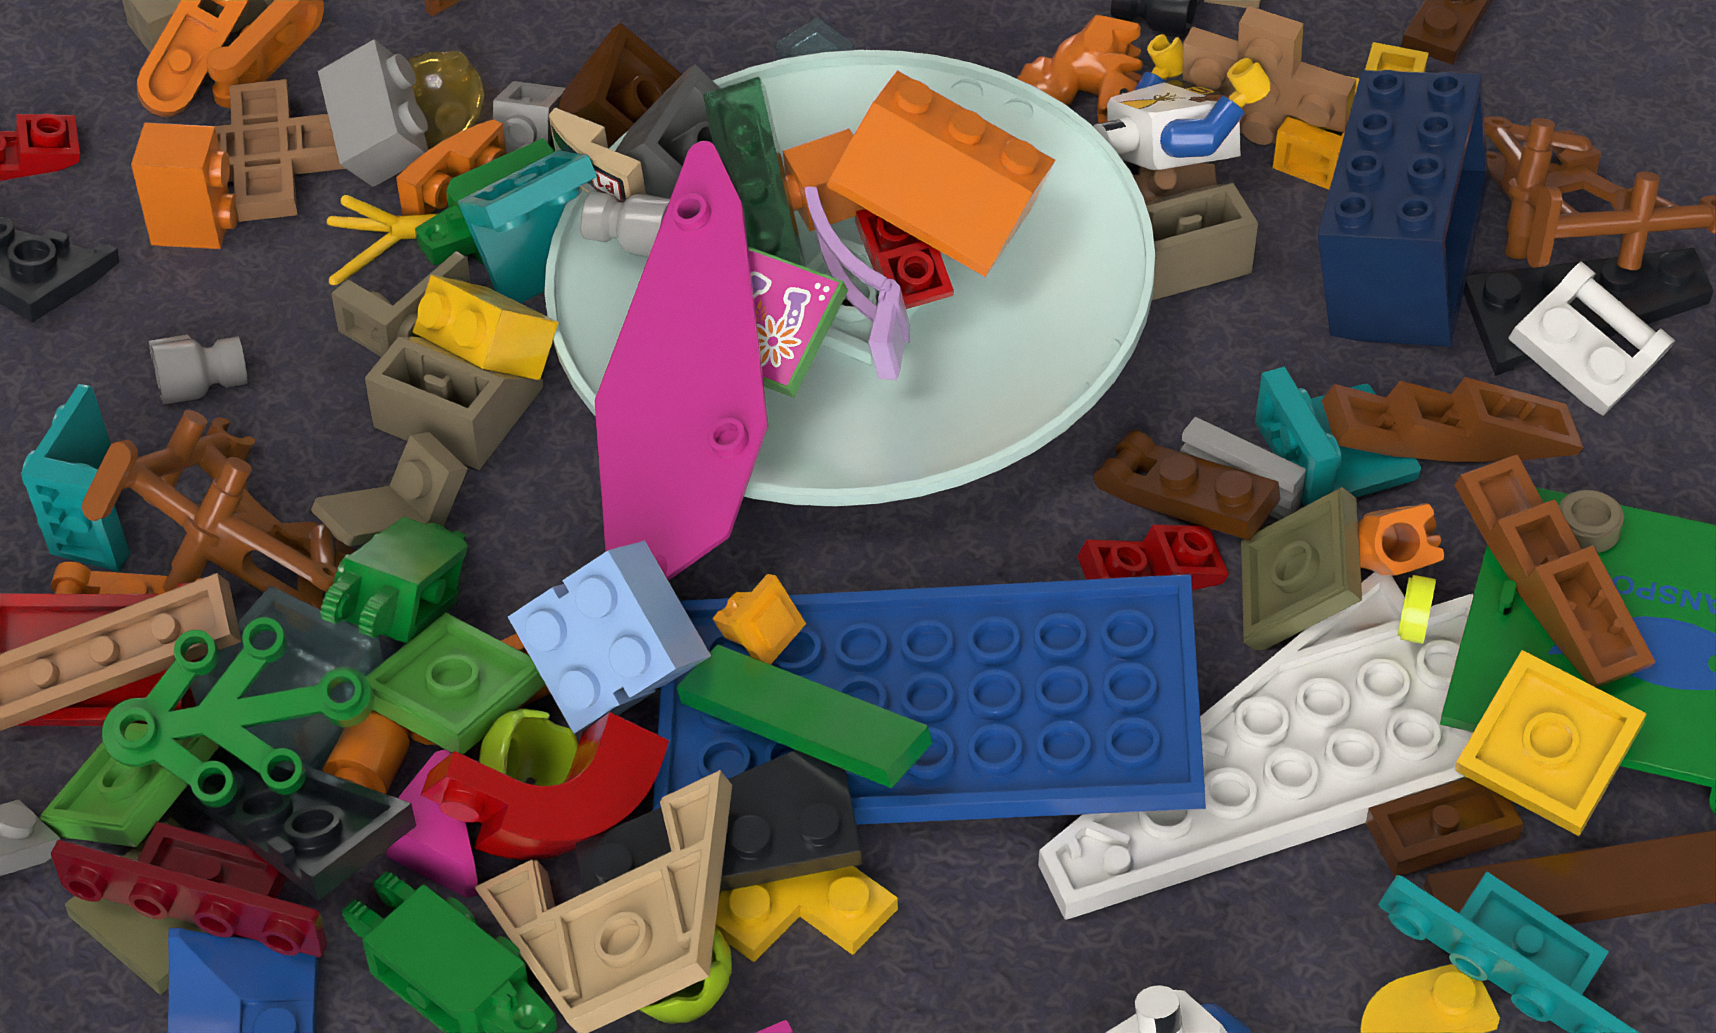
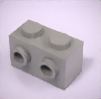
(374, 112)

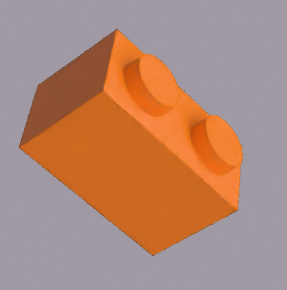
(183, 185)

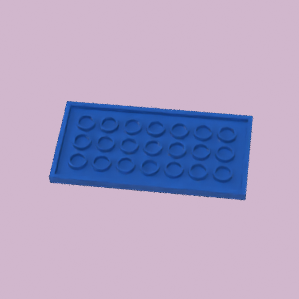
(1028, 692)

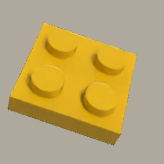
(1550, 742)

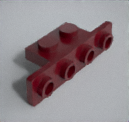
(198, 881)

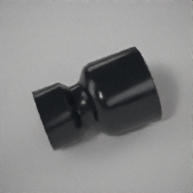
(1160, 15)

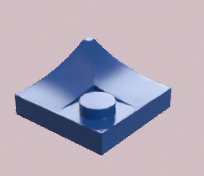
(238, 986)

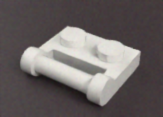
(1578, 351)

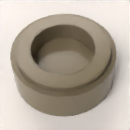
(1593, 518)

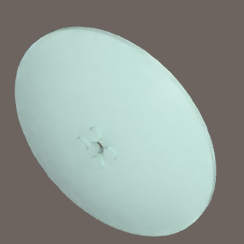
(983, 369)

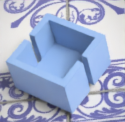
(607, 632)

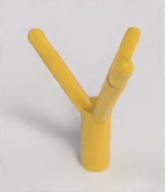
(378, 220)

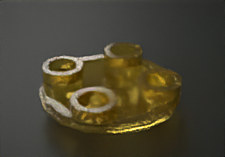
(447, 93)

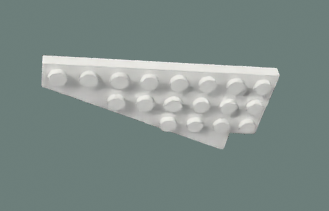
(1287, 755)

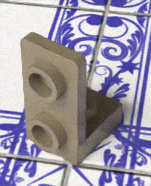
(374, 321)
(419, 490)

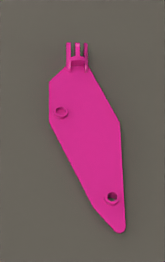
(685, 380)

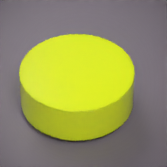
(1416, 609)

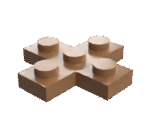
(1295, 86)
(271, 148)

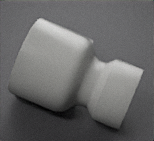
(631, 222)
(188, 370)

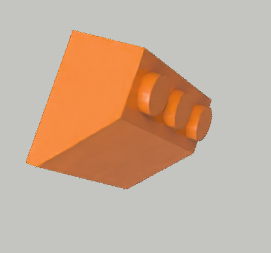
(941, 173)

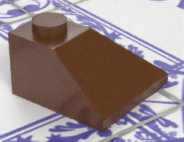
(618, 83)

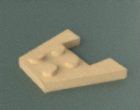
(632, 934)

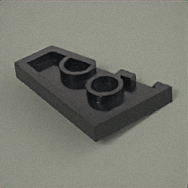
(46, 269)

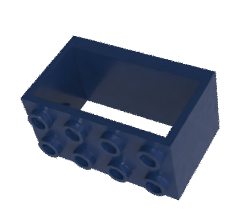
(1404, 207)

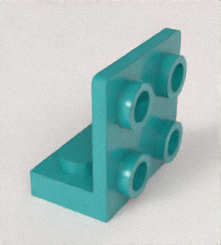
(517, 219)
(1301, 434)
(59, 478)

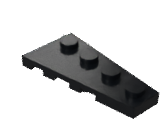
(1660, 289)
(782, 825)
(308, 835)

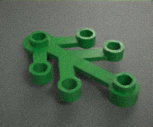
(225, 715)

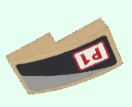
(614, 171)

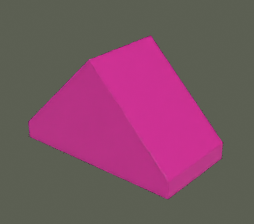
(438, 843)

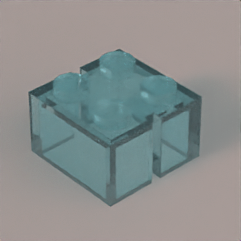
(311, 652)

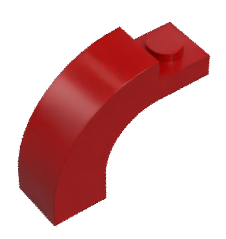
(534, 822)

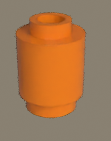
(370, 752)

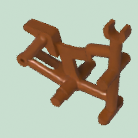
(1537, 188)
(213, 528)

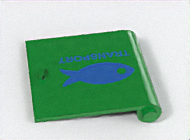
(1669, 586)

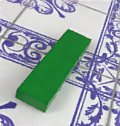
(805, 715)

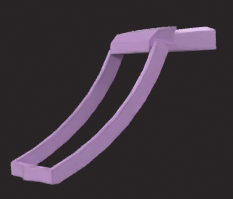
(889, 317)

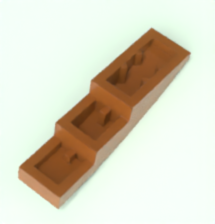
(1467, 426)
(1552, 574)

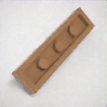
(113, 650)

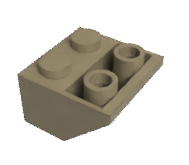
(1201, 238)
(434, 391)

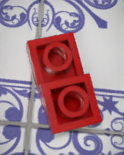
(38, 145)
(904, 259)
(1162, 553)

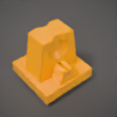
(761, 619)

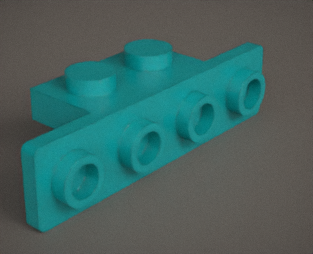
(1512, 945)

